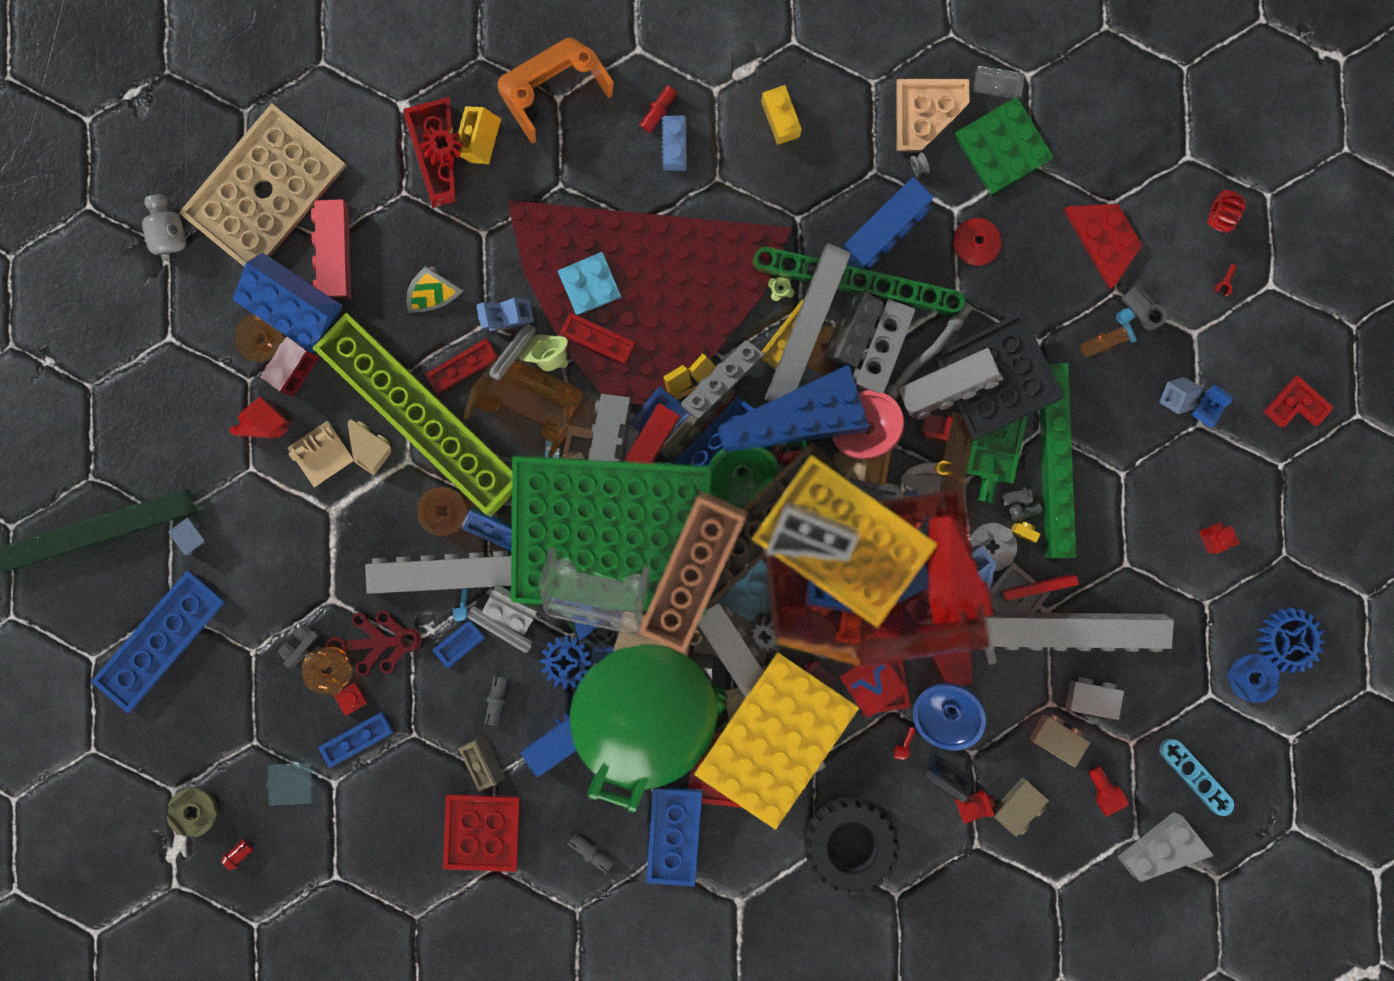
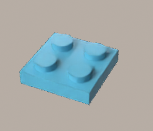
(589, 284)

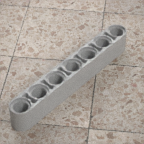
(808, 322)

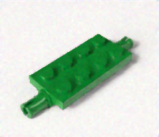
(996, 458)

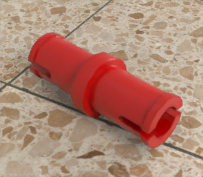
(658, 109)

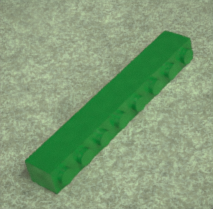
(1058, 471)

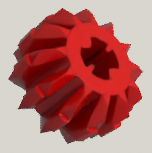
(442, 155)
(1226, 211)

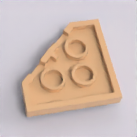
(926, 109)

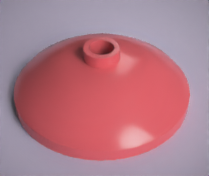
(884, 418)

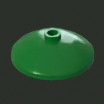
(740, 487)

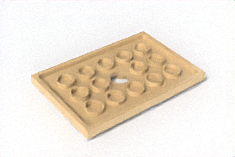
(271, 152)

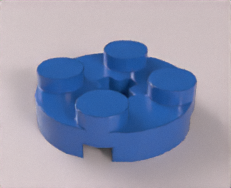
(1240, 675)

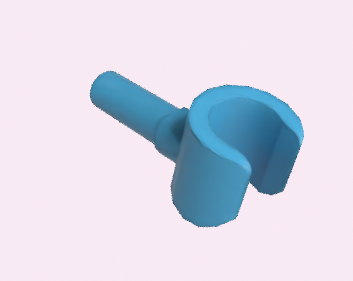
(1123, 318)
(460, 614)

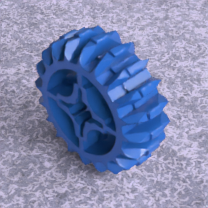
(1304, 626)

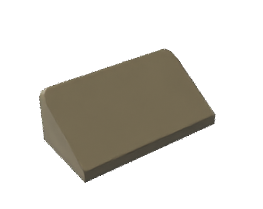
(482, 763)

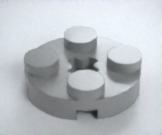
(1002, 537)

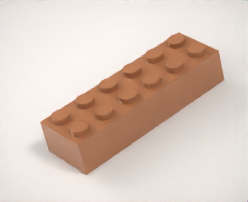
(692, 572)

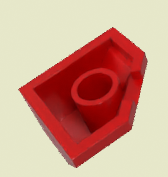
(261, 420)

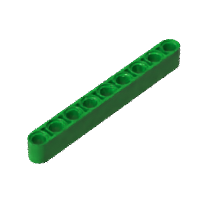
(870, 280)

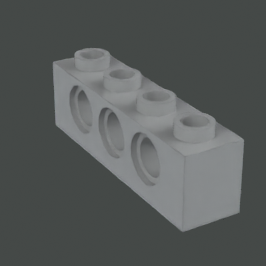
(899, 317)

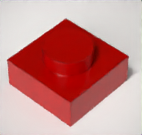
(351, 698)

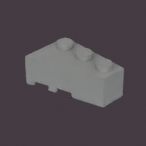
(610, 428)

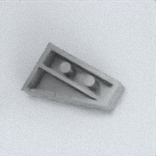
(811, 534)
(1164, 849)

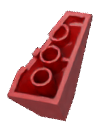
(953, 575)

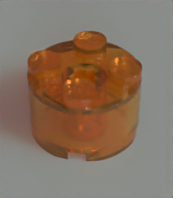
(430, 514)

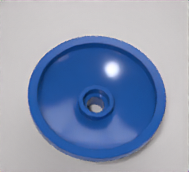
(946, 727)

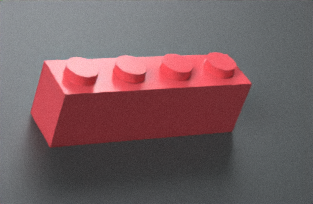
(332, 248)

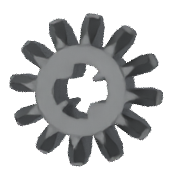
(763, 632)

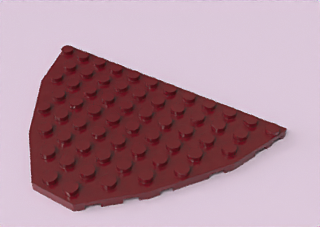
(677, 277)

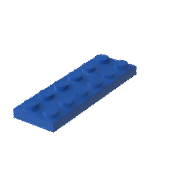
(158, 641)

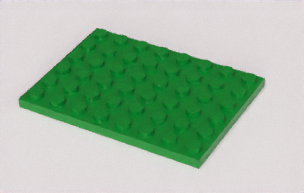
(599, 517)

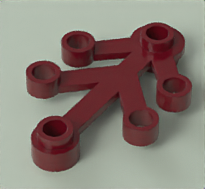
(379, 642)

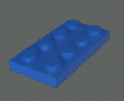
(674, 836)

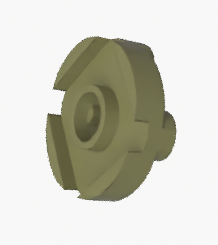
(178, 811)

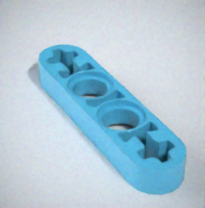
(1196, 777)

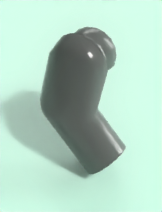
(1026, 513)

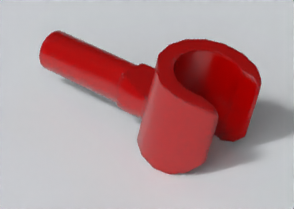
(1226, 281)
(903, 752)

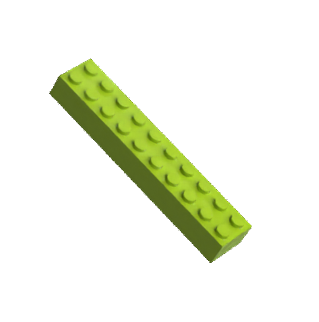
(417, 414)

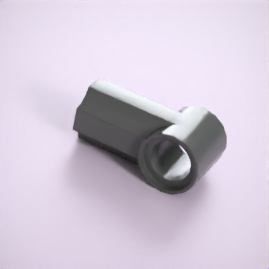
(1142, 305)

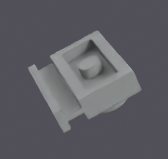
(513, 615)

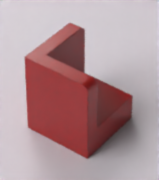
(936, 428)

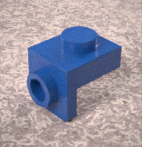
(1211, 405)

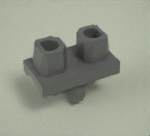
(308, 638)

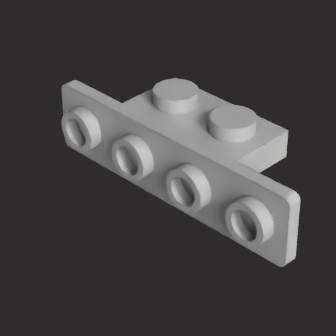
(721, 380)

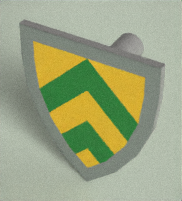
(430, 291)

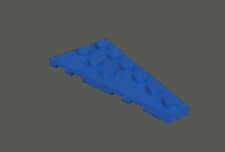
(811, 412)

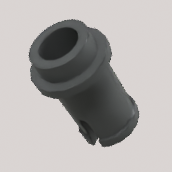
(1017, 497)

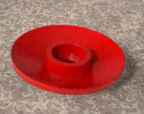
(969, 250)

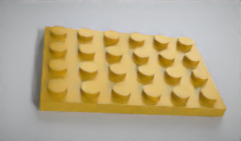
(884, 554)
(776, 740)

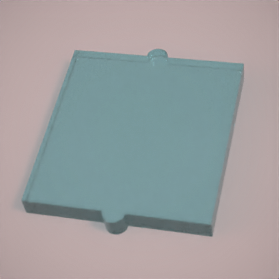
(289, 784)

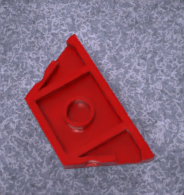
(1106, 238)

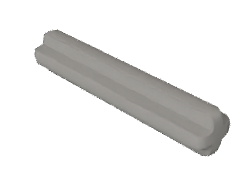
(512, 351)
(500, 630)

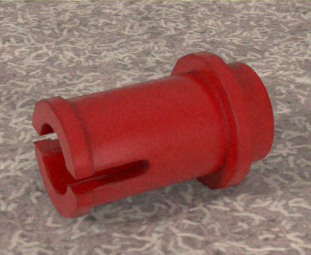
(236, 855)

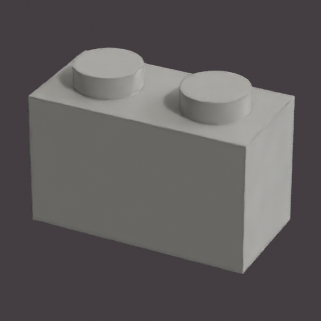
(1094, 699)

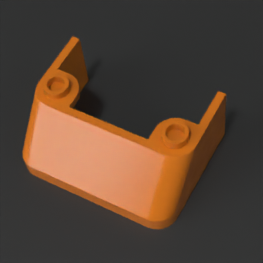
(518, 84)

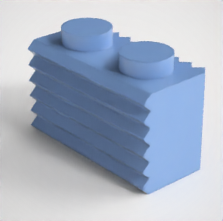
(674, 143)

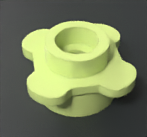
(778, 294)

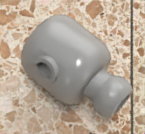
(162, 228)

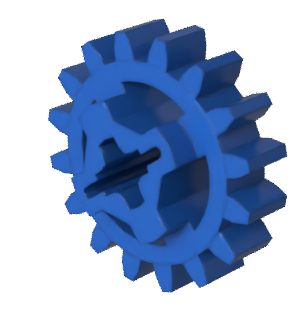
(566, 652)

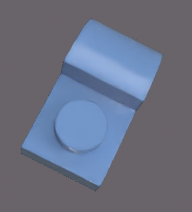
(505, 315)

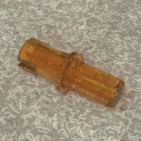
(1104, 341)

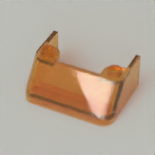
(531, 395)

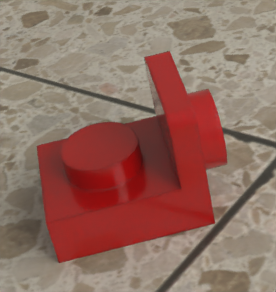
(976, 806)

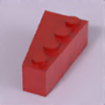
(437, 179)

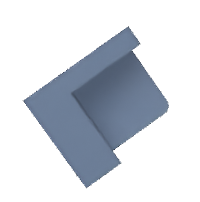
(1181, 395)
(187, 536)

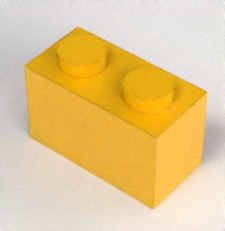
(781, 115)
(478, 134)

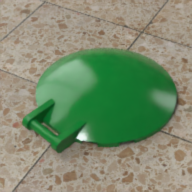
(642, 720)

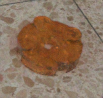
(329, 683)

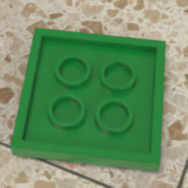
(1003, 146)

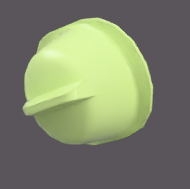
(546, 352)

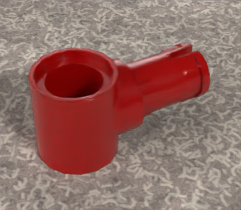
(1109, 797)

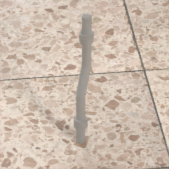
(953, 325)

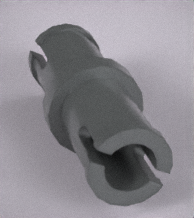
(496, 700)
(591, 853)

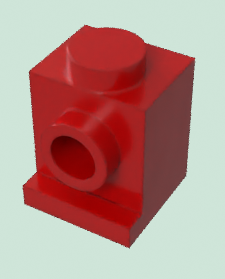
(1218, 538)

